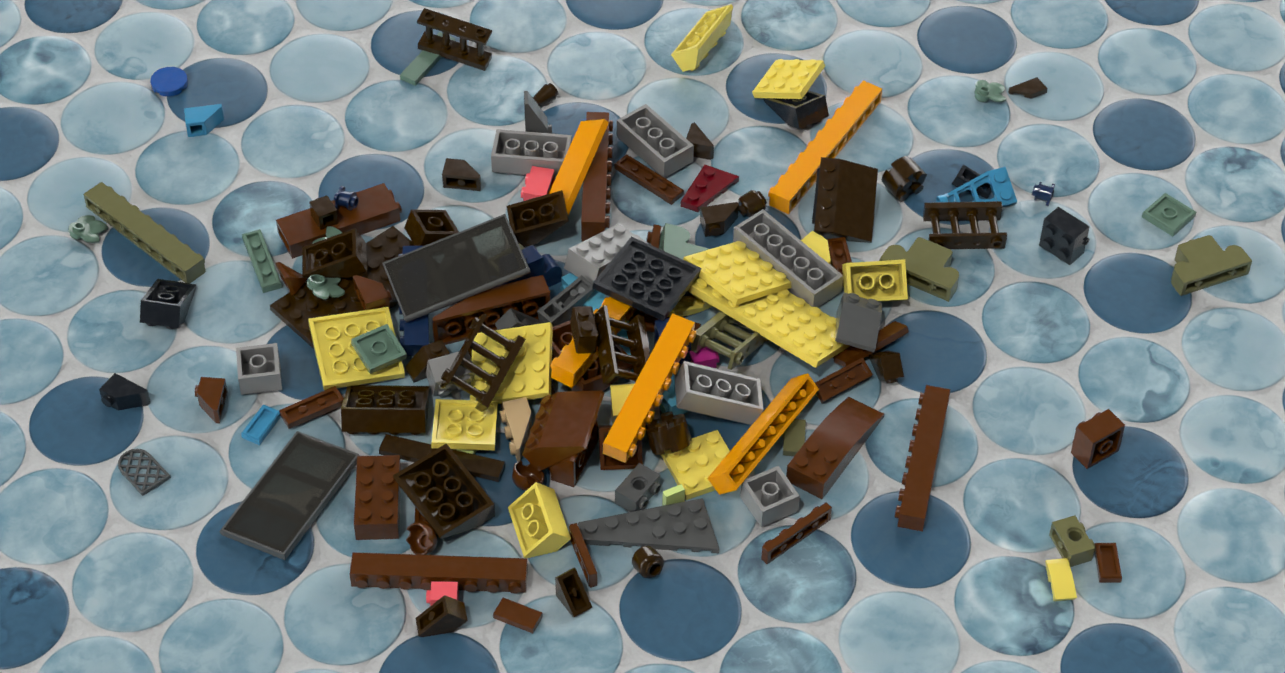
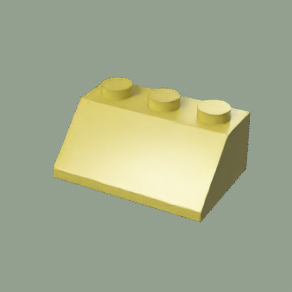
(539, 521)

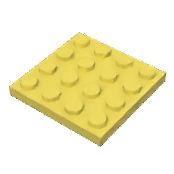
(738, 273)
(335, 355)
(531, 369)

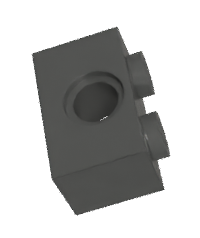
(637, 488)

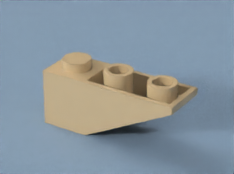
(518, 422)

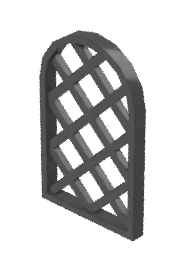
(151, 485)

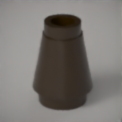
(546, 94)

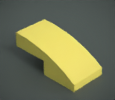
(1061, 579)

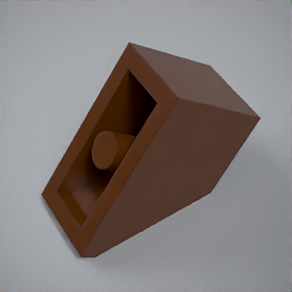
(371, 293)
(212, 396)

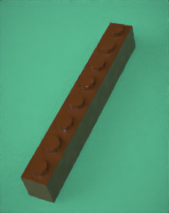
(923, 459)
(418, 571)

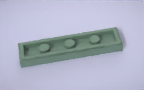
(421, 66)
(261, 261)

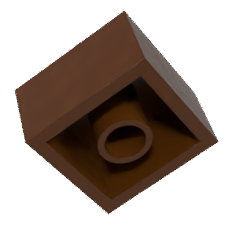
(1097, 438)

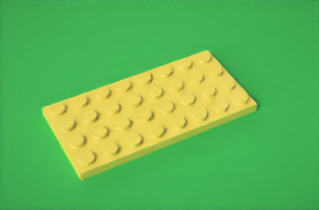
(782, 320)

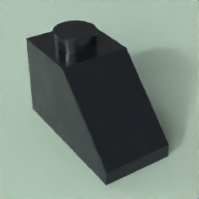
(123, 393)

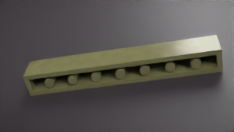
(145, 232)

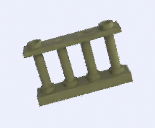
(713, 330)

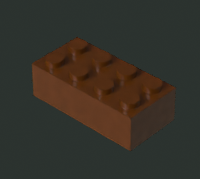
(377, 498)

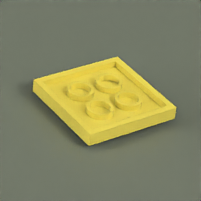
(788, 79)
(463, 425)
(696, 463)

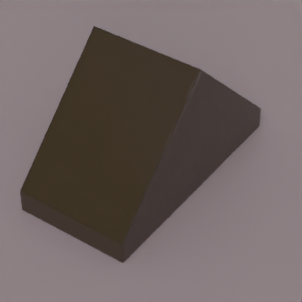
(702, 145)
(572, 592)

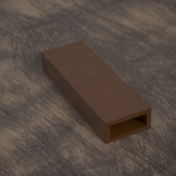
(374, 211)

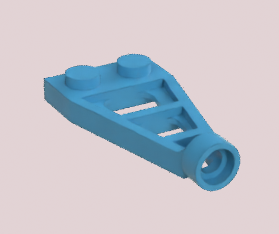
(999, 184)

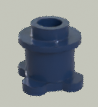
(1043, 192)
(345, 199)

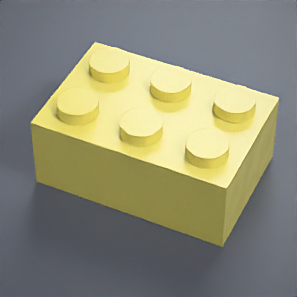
(876, 280)

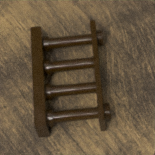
(451, 49)
(965, 212)
(636, 341)
(502, 363)

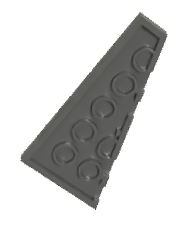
(662, 527)

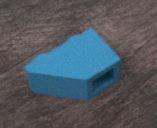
(203, 119)

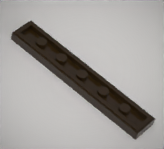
(414, 450)

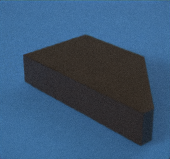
(1030, 88)

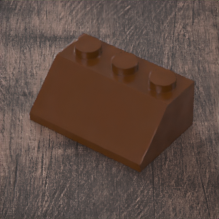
(570, 469)

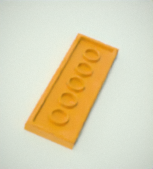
(579, 159)

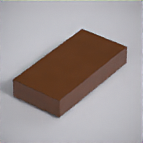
(1107, 563)
(517, 615)

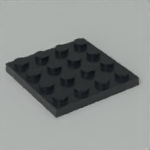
(647, 278)

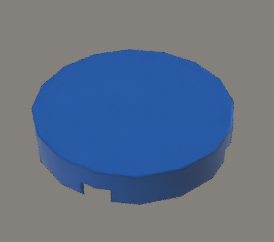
(169, 81)

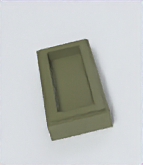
(794, 437)

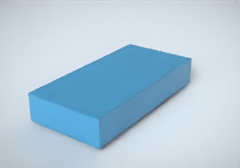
(261, 424)

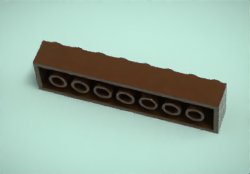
(595, 184)

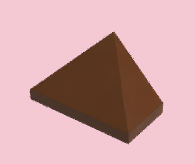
(290, 277)

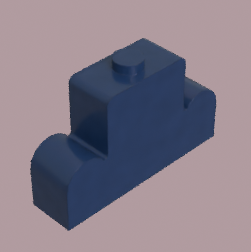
(540, 265)

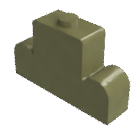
(1205, 264)
(927, 267)

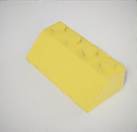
(702, 38)

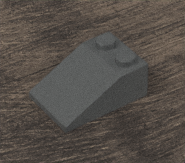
(858, 321)

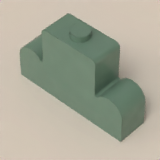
(675, 241)

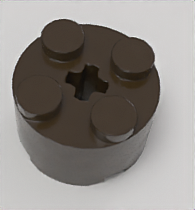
(904, 178)
(668, 433)

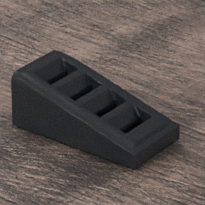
(966, 174)

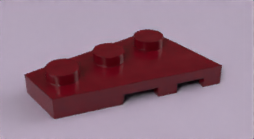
(707, 186)

